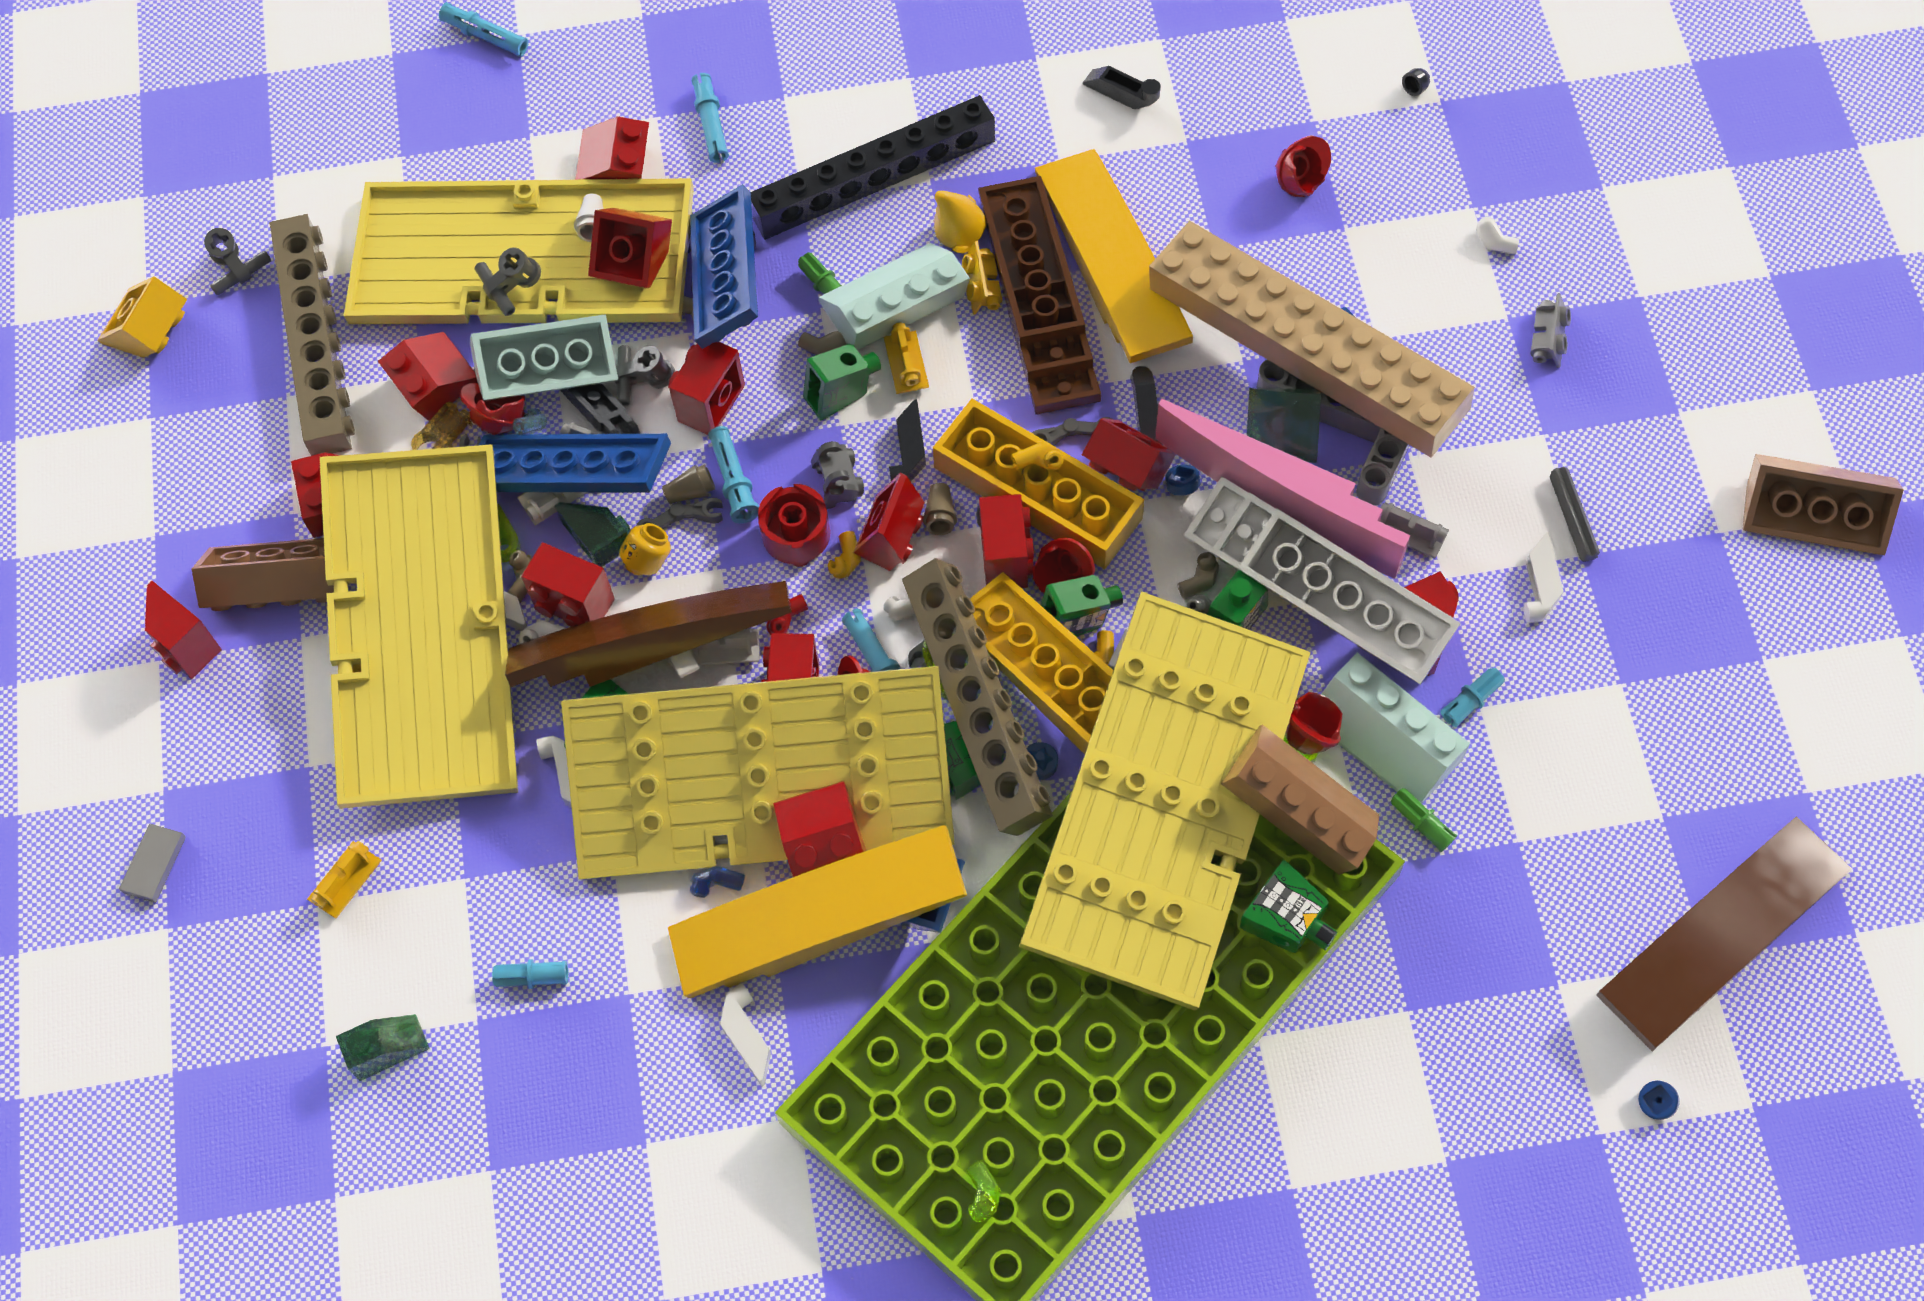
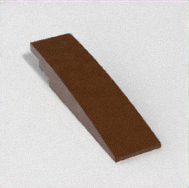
(1039, 295)
(644, 635)
(1723, 933)

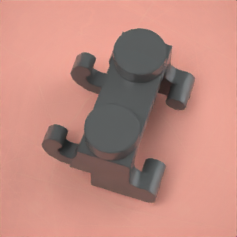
(836, 466)

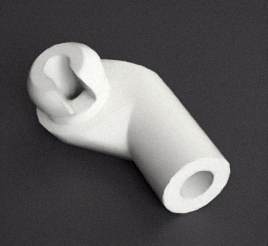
(1493, 238)
(898, 609)
(537, 630)

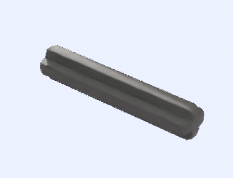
(1574, 514)

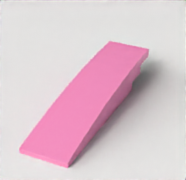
(1286, 483)

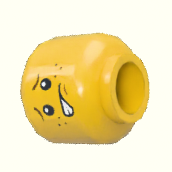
(645, 549)

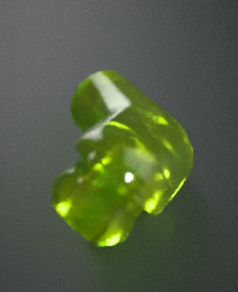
(987, 1192)

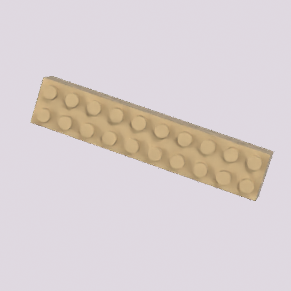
(1311, 338)

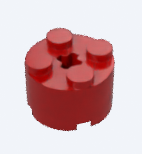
(794, 524)

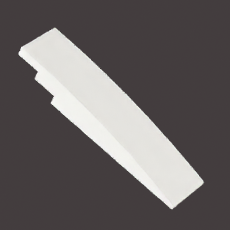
(1322, 580)

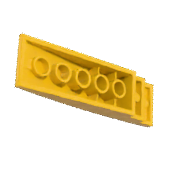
(1112, 256)
(1042, 658)
(816, 912)

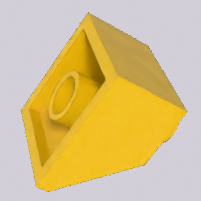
(144, 318)

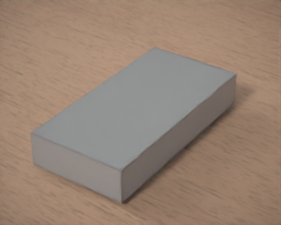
(152, 863)

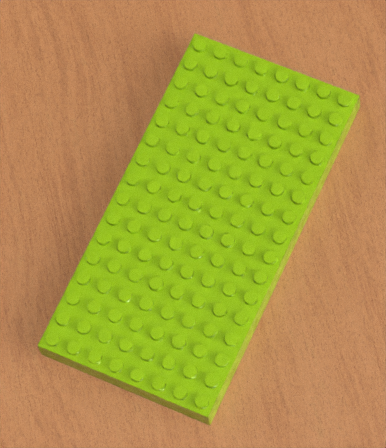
(1045, 1069)

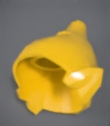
(958, 221)

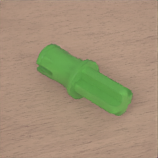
(823, 279)
(1423, 819)

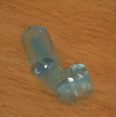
(530, 423)

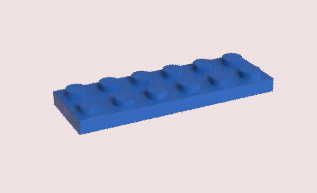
(723, 267)
(577, 462)

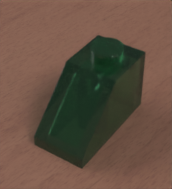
(594, 530)
(381, 1044)

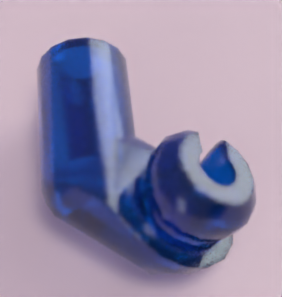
(715, 876)

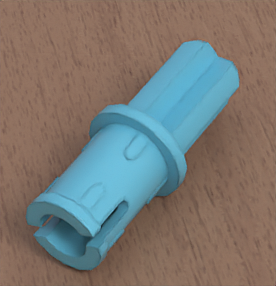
(1472, 697)
(530, 974)

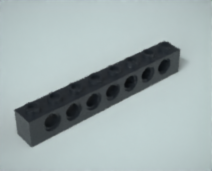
(872, 167)

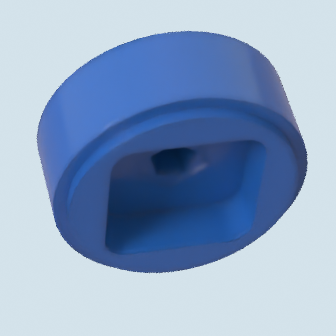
(1182, 480)
(1046, 759)
(1659, 1100)

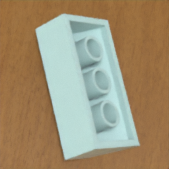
(895, 294)
(543, 357)
(1393, 730)

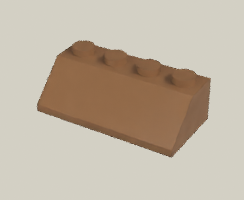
(1821, 504)
(261, 574)
(1303, 801)

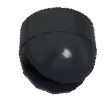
(1416, 81)

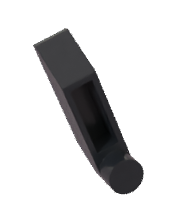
(1123, 87)
(1145, 400)
(910, 443)

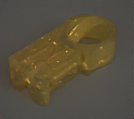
(443, 427)

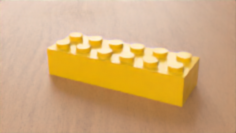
(1061, 502)

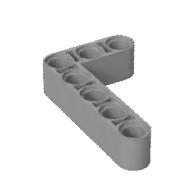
(1375, 467)

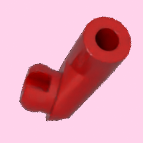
(782, 623)

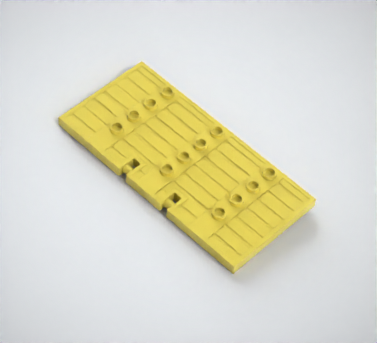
(427, 236)
(425, 626)
(692, 764)
(1134, 852)

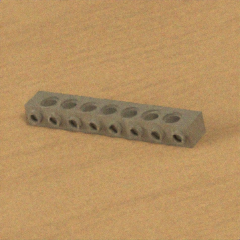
(303, 285)
(973, 715)

